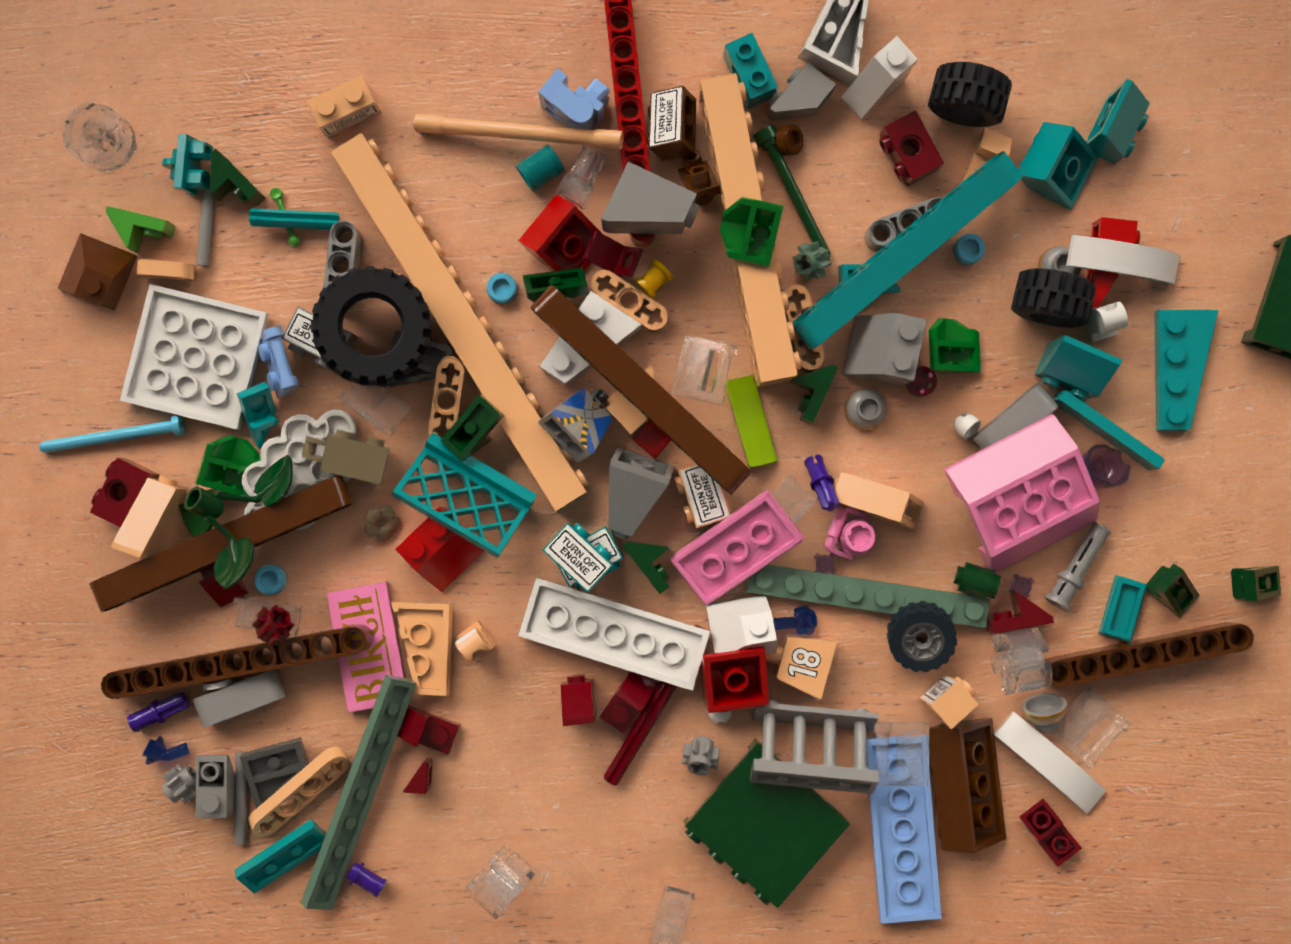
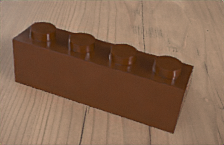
(967, 785)

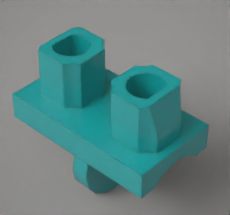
(186, 164)

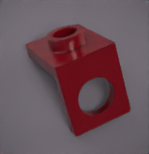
(611, 255)

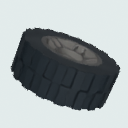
(917, 652)

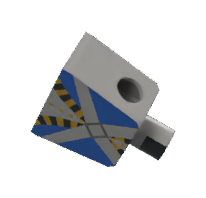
(579, 422)

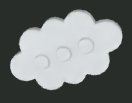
(291, 443)

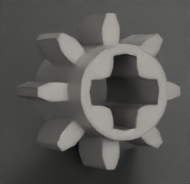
(700, 755)
(180, 784)

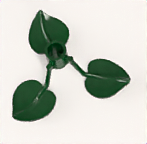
(205, 506)

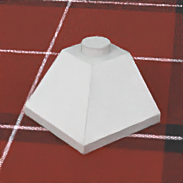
(742, 625)

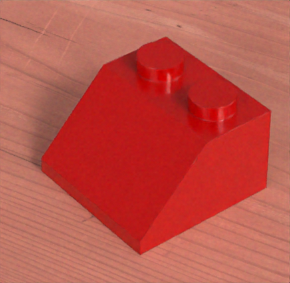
(559, 236)
(438, 552)
(734, 679)

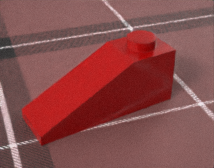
(1116, 230)

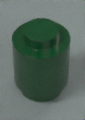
(977, 581)

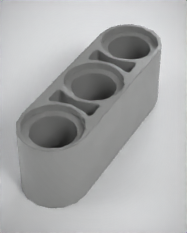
(892, 223)
(342, 251)
(1024, 411)
(239, 698)

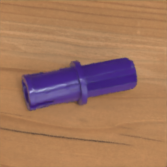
(822, 483)
(158, 711)

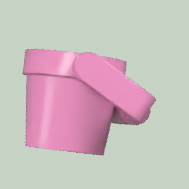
(854, 535)

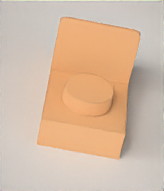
(987, 147)

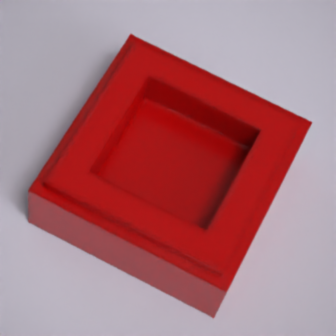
(651, 439)

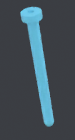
(175, 425)

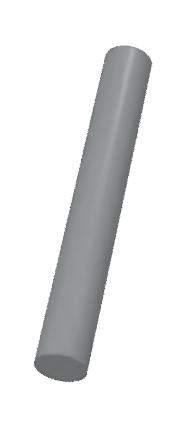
(205, 229)
(241, 792)

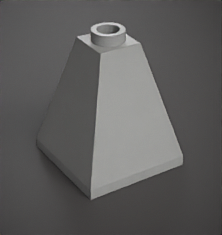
(634, 489)

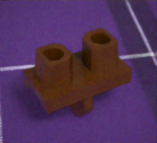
(699, 178)

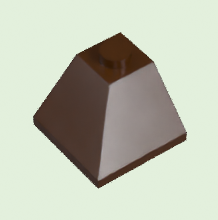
(97, 271)

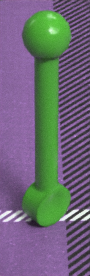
(276, 194)

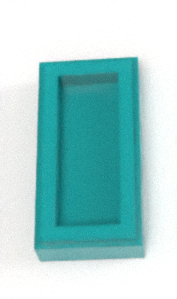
(1122, 608)

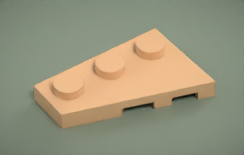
(428, 641)

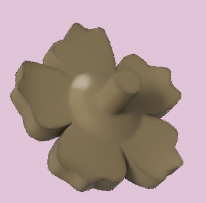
(381, 522)

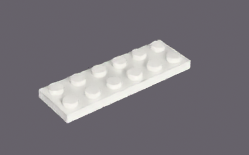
(614, 633)

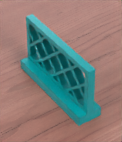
(473, 473)

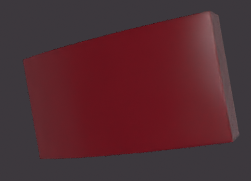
(1050, 832)

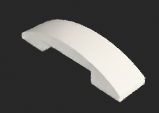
(1123, 258)
(1050, 762)

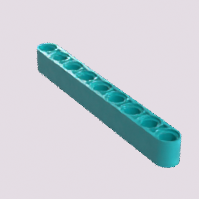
(907, 250)

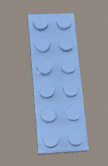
(903, 847)

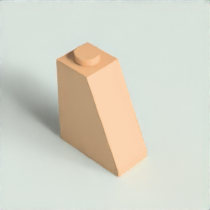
(878, 500)
(150, 518)

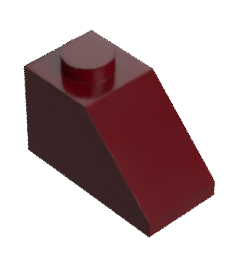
(577, 700)

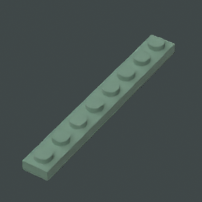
(864, 593)
(358, 793)

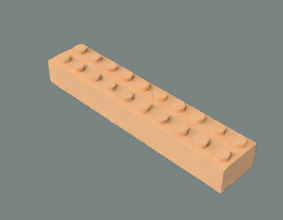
(757, 285)

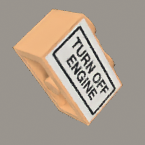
(343, 106)
(703, 496)
(950, 700)

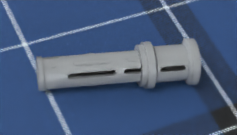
(1071, 578)

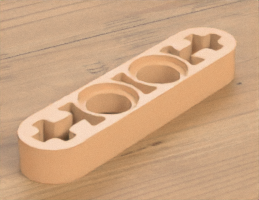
(266, 821)

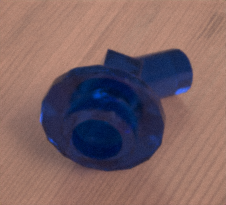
(804, 621)
(157, 751)

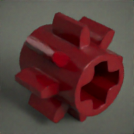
(273, 624)

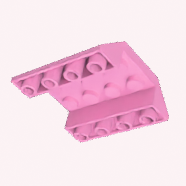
(1025, 492)

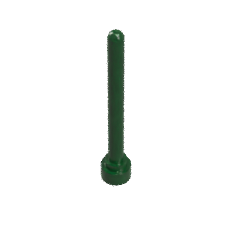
(767, 140)

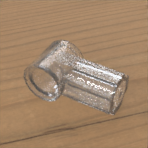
(578, 184)

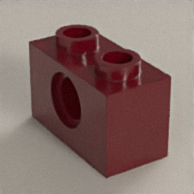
(910, 131)
(106, 499)

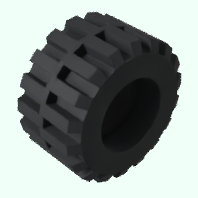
(970, 94)
(1053, 297)

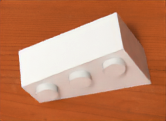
(837, 39)
(565, 363)

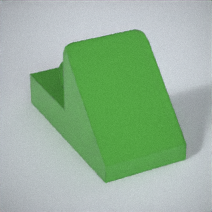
(133, 226)

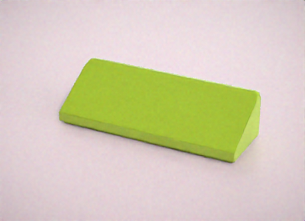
(750, 421)

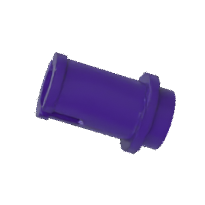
(365, 879)

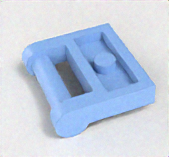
(274, 354)

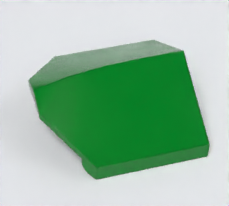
(751, 230)
(953, 348)
(225, 464)

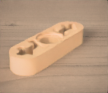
(628, 288)
(804, 304)
(456, 380)

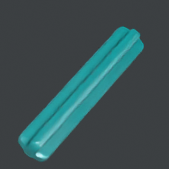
(293, 219)

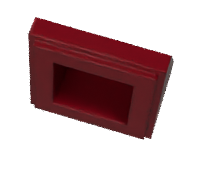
(422, 779)

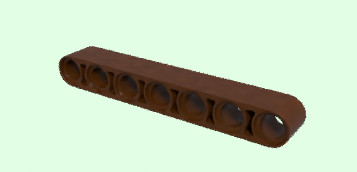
(1159, 650)

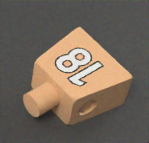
(804, 663)

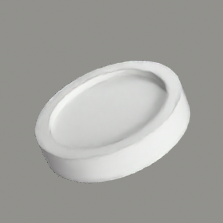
(217, 684)

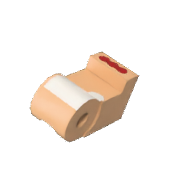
(474, 642)

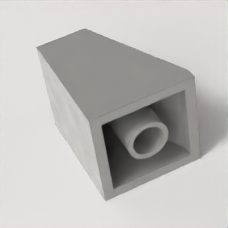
(648, 205)
(885, 348)

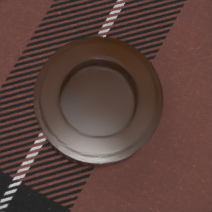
(789, 140)

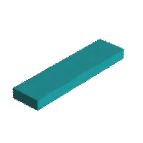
(1108, 430)

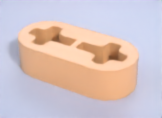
(165, 270)

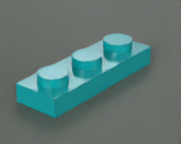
(281, 856)

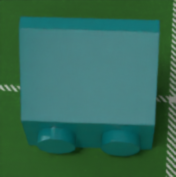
(1118, 122)
(1058, 164)
(1076, 367)

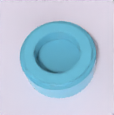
(969, 249)
(502, 288)
(270, 579)

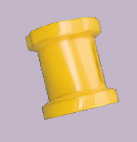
(654, 279)

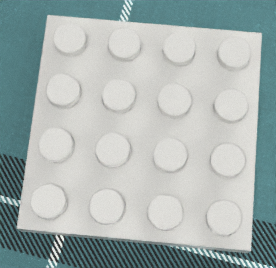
(193, 356)

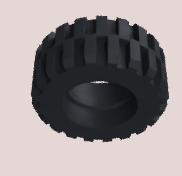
(365, 284)

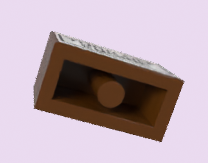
(672, 123)

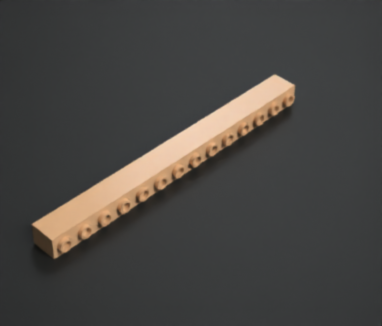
(458, 320)

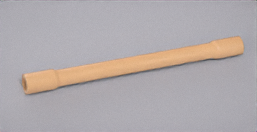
(597, 138)

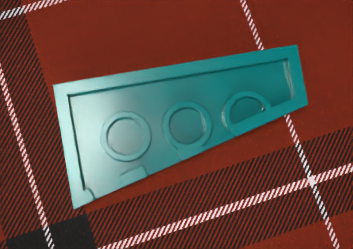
(1180, 362)

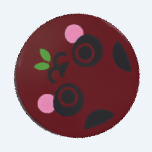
(924, 382)

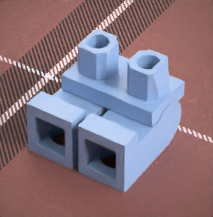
(575, 108)

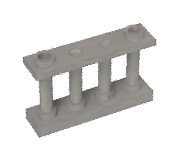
(800, 773)

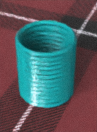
(540, 167)

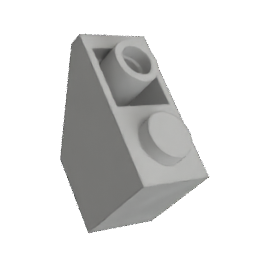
(804, 95)
(214, 786)

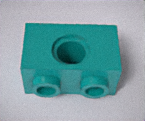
(746, 59)

